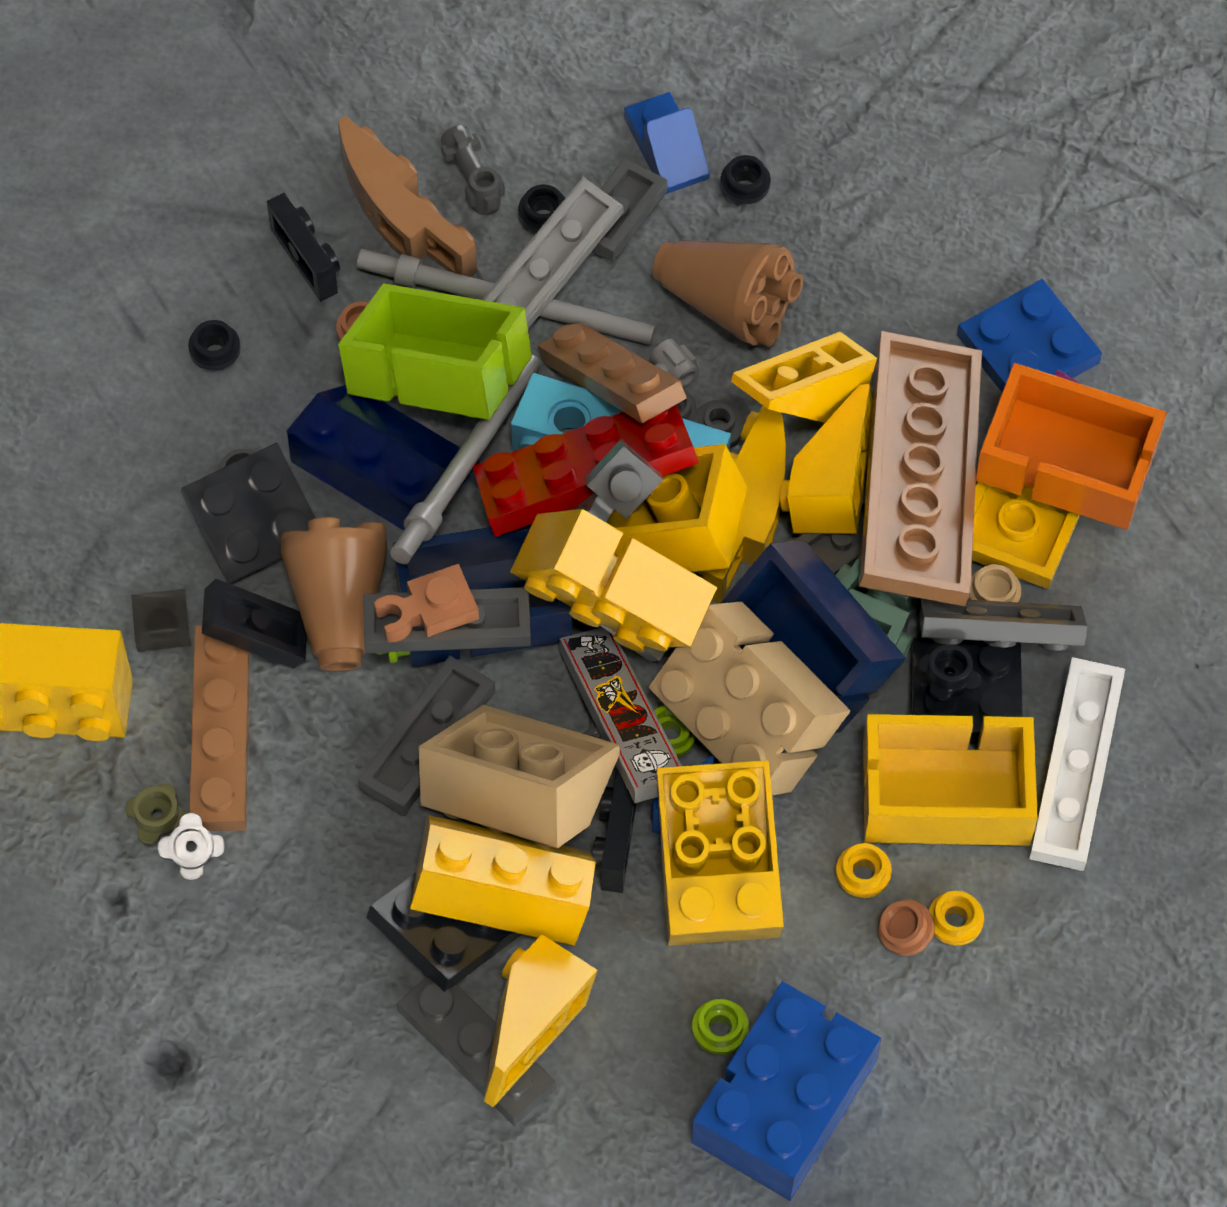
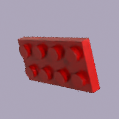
(553, 469)

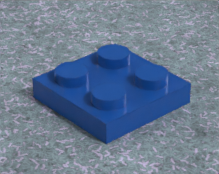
(1029, 331)

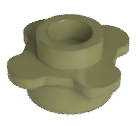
(145, 803)

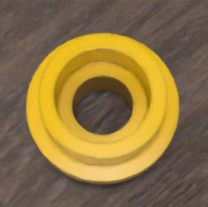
(863, 856)
(957, 903)

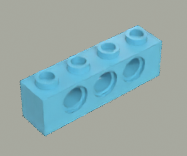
(557, 405)

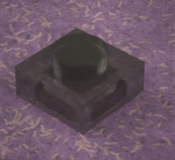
(161, 620)

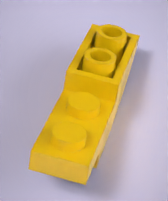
(763, 469)

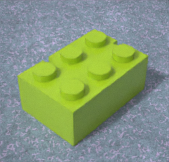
(435, 351)

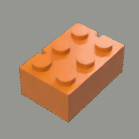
(1070, 445)

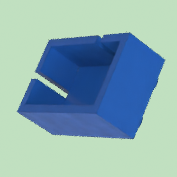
(785, 1091)

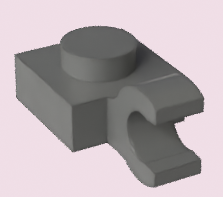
(619, 483)

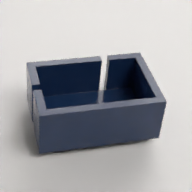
(485, 565)
(818, 622)

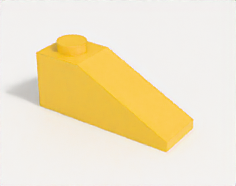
(810, 378)
(832, 471)
(539, 1000)

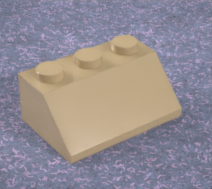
(516, 775)

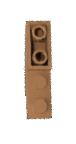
(391, 201)

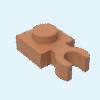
(434, 600)

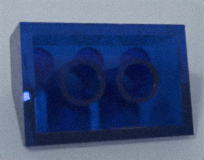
(369, 452)

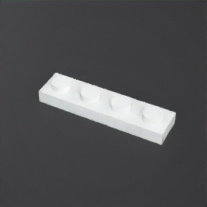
(1077, 764)

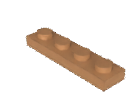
(611, 371)
(220, 734)

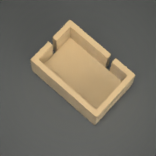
(749, 699)

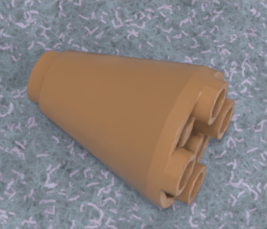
(732, 284)
(328, 576)

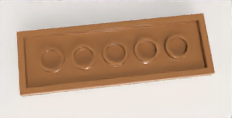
(921, 469)

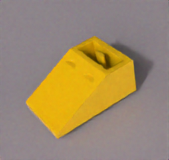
(719, 853)

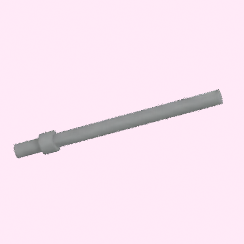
(411, 271)
(426, 516)

